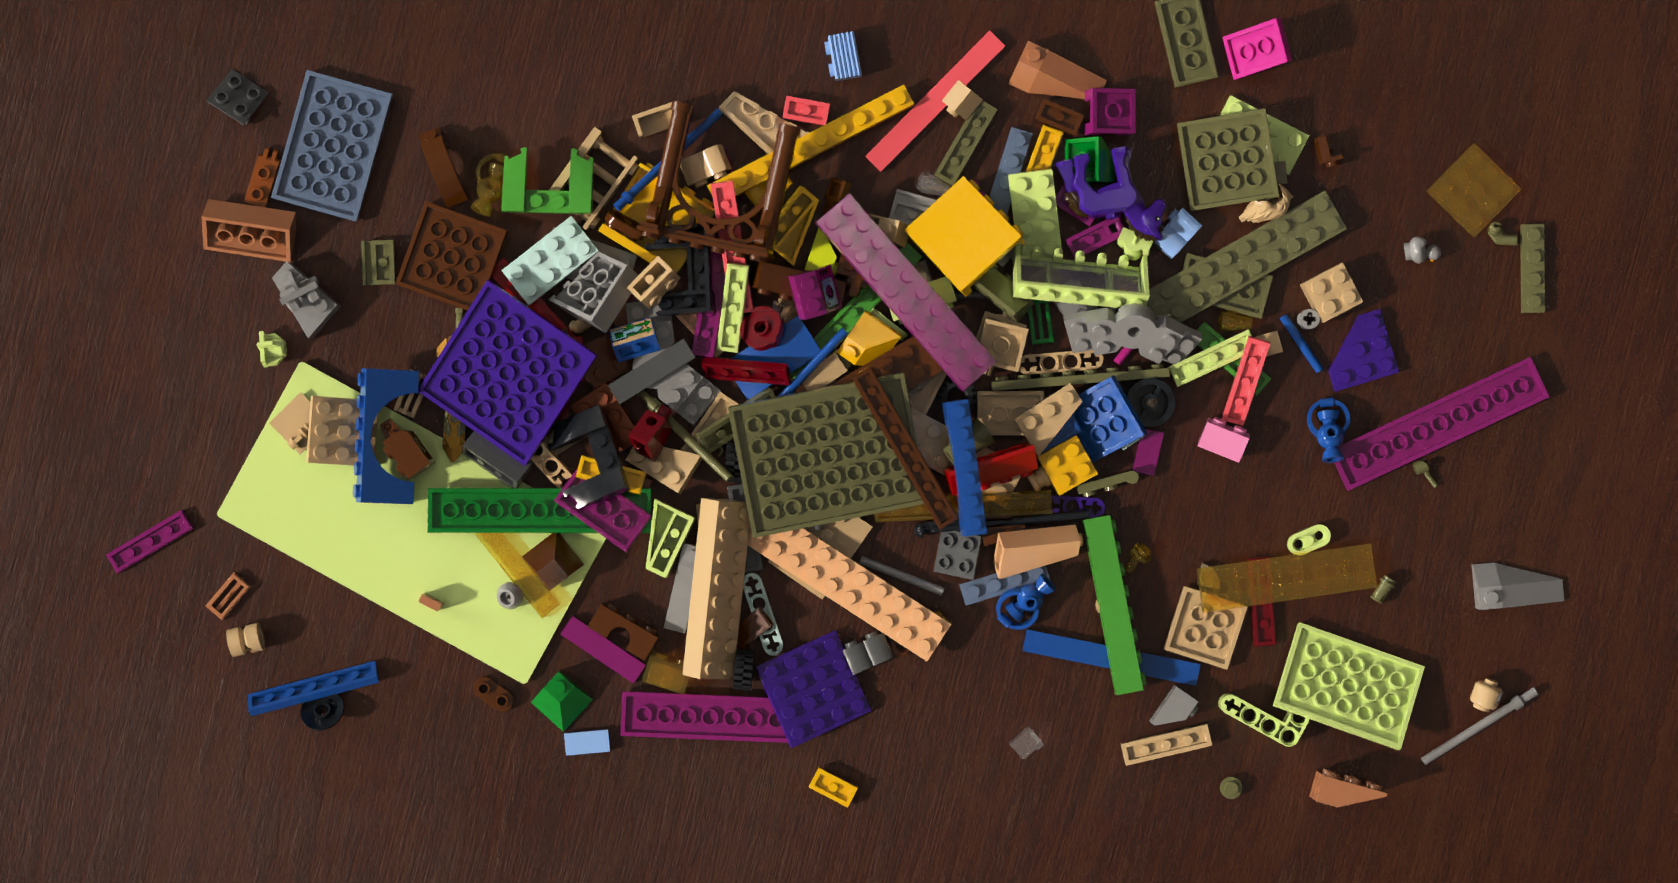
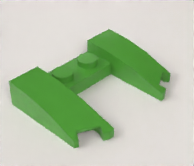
(520, 200)

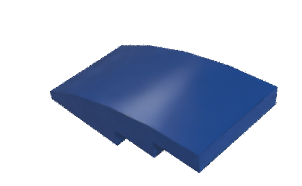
(795, 349)

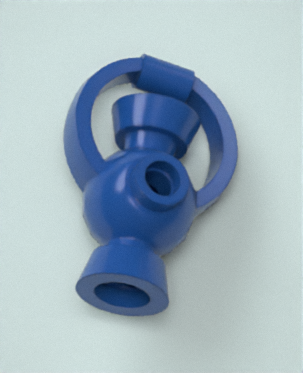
(1329, 435)
(1029, 598)

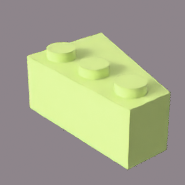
(667, 535)

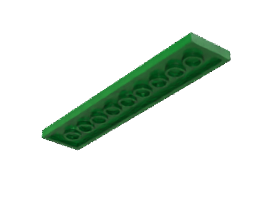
(509, 511)

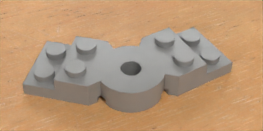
(1133, 329)
(684, 388)

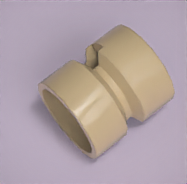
(245, 639)

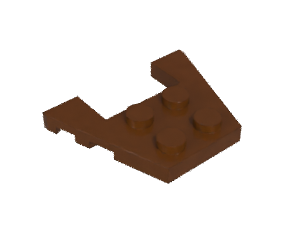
(606, 364)

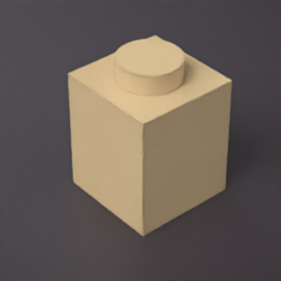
(961, 100)

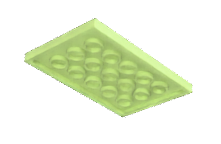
(1349, 686)

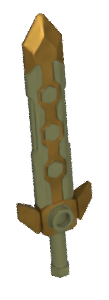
(453, 428)

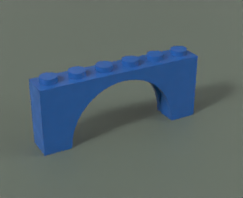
(374, 482)
(970, 502)

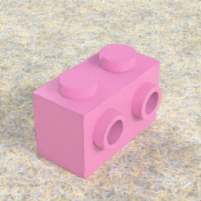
(1224, 439)

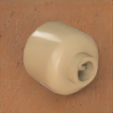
(1486, 695)

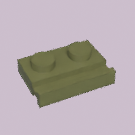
(378, 262)

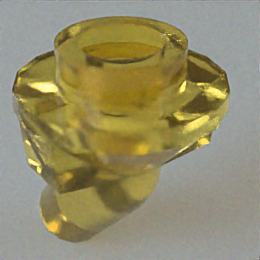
(1139, 553)

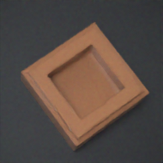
(431, 602)

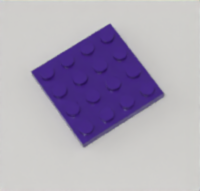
(812, 689)

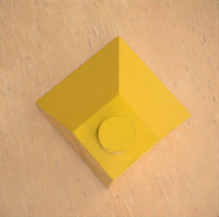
(868, 340)

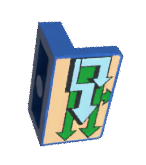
(634, 339)

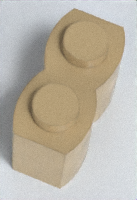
(705, 165)

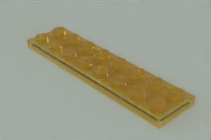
(1286, 578)

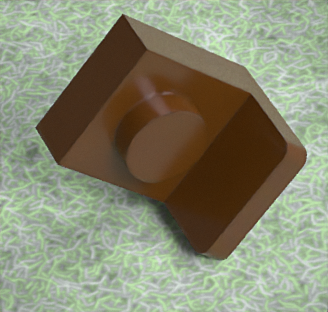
(1323, 150)

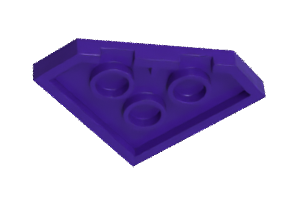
(1363, 354)

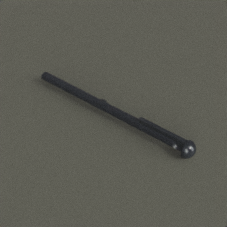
(927, 527)

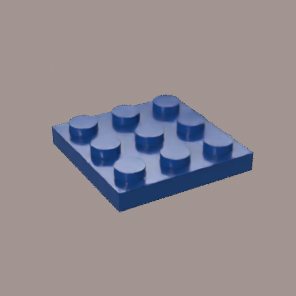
(1106, 419)

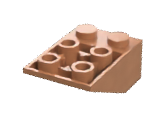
(1338, 791)

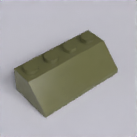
(999, 291)

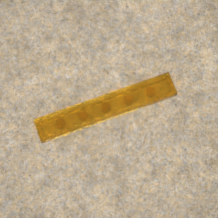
(519, 572)

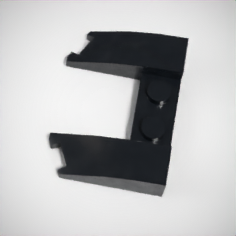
(700, 296)
(612, 478)

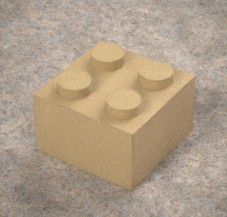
(1331, 292)

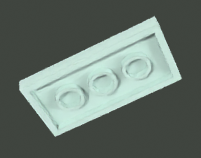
(550, 260)

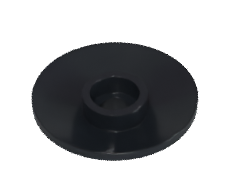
(312, 711)

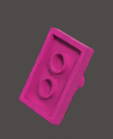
(1257, 48)

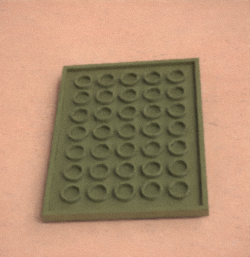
(819, 457)

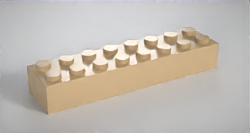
(717, 589)

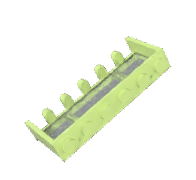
(1079, 280)

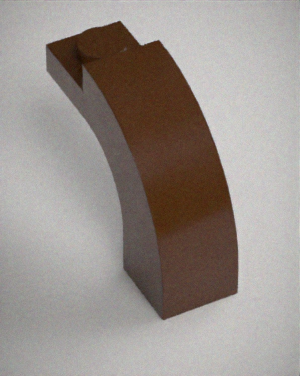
(442, 167)

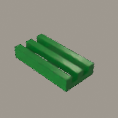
(1039, 320)

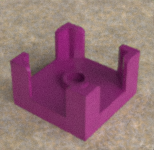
(1111, 111)

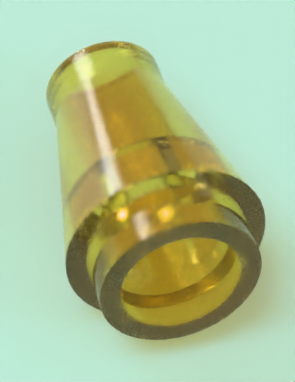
(1233, 321)

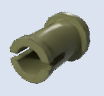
(1383, 589)

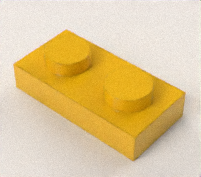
(833, 787)

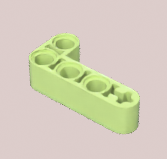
(1261, 716)

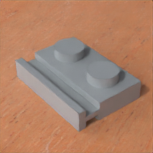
(909, 206)

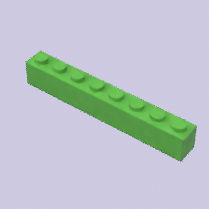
(1113, 606)

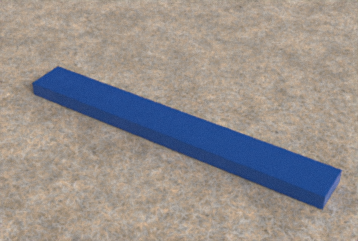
(1096, 655)

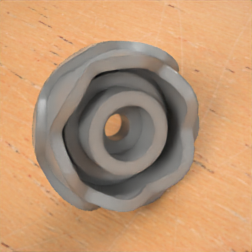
(515, 595)

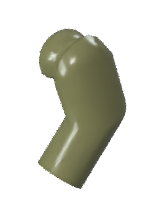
(1499, 237)

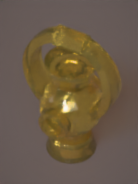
(490, 187)

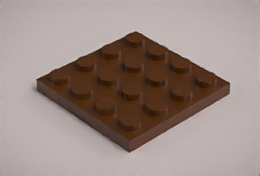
(450, 256)

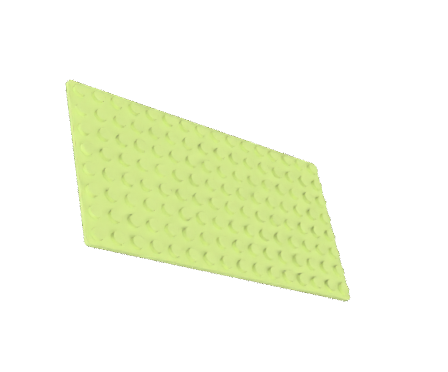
(387, 548)

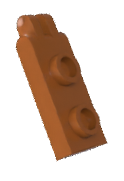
(263, 178)

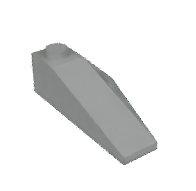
(1508, 586)
(679, 603)

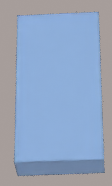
(587, 742)

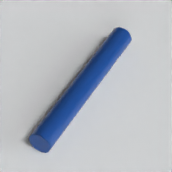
(1299, 340)

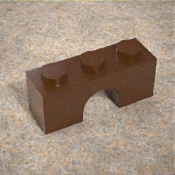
(641, 638)

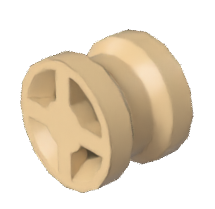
(1039, 479)

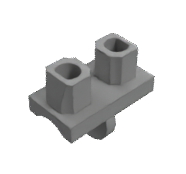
(291, 296)

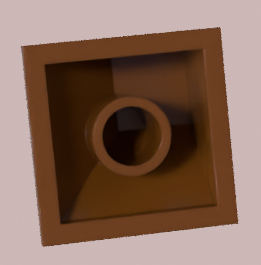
(552, 560)

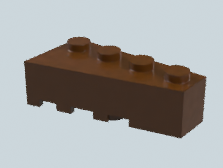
(774, 279)

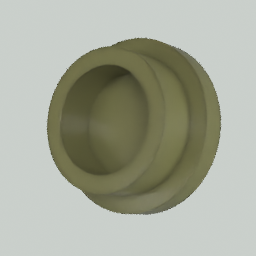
(1230, 787)

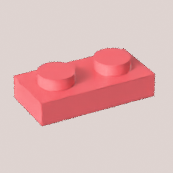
(806, 110)

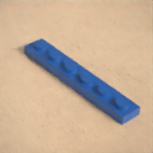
(313, 688)

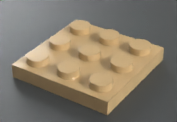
(334, 431)
(1205, 635)

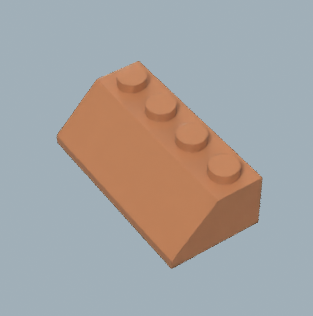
(248, 230)

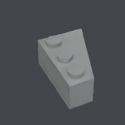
(312, 315)

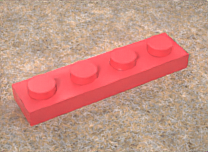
(1246, 380)

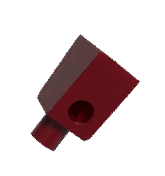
(651, 433)

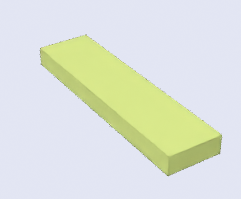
(732, 307)
(1209, 359)

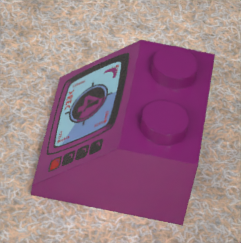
(815, 292)

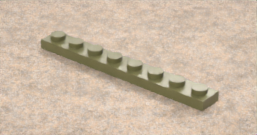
(1089, 376)

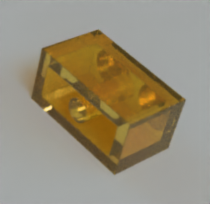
(666, 673)

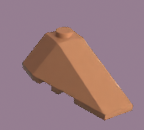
(1052, 75)

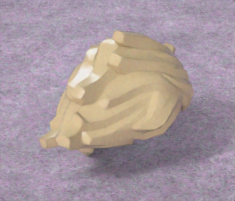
(1267, 208)

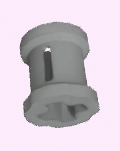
(1312, 314)

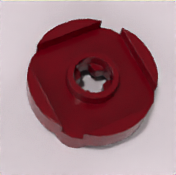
(770, 337)

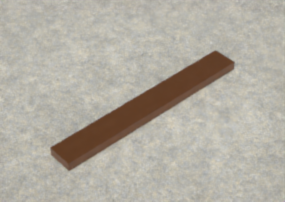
(904, 447)

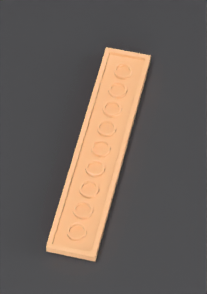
(854, 589)

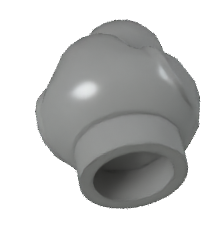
(1416, 250)

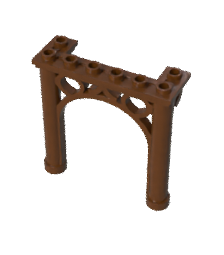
(668, 181)

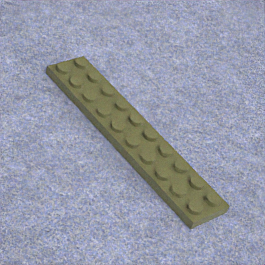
(1246, 259)

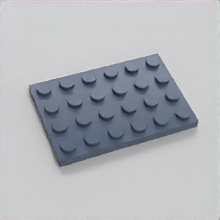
(332, 146)

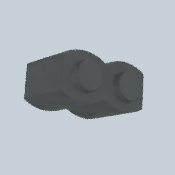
(867, 652)

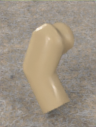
(578, 326)

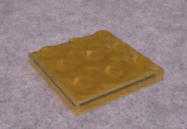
(1473, 190)

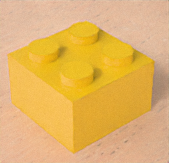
(1067, 465)

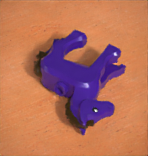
(1111, 199)

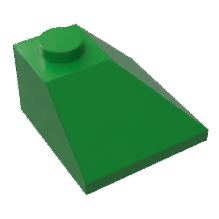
(1101, 166)
(562, 700)

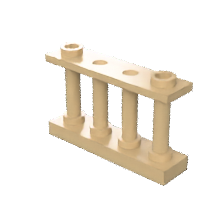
(595, 141)

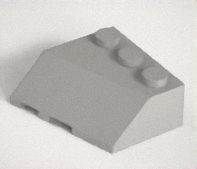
(597, 291)

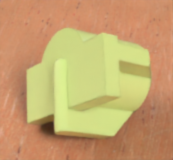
(1132, 245)
(271, 349)

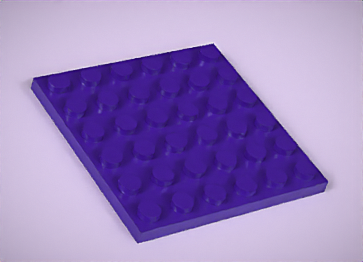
(507, 372)

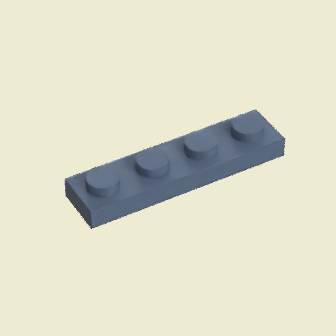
(1011, 162)
(991, 586)

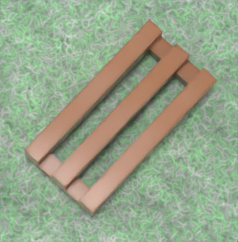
(240, 581)

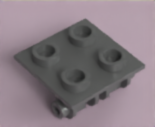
(237, 97)
(957, 554)

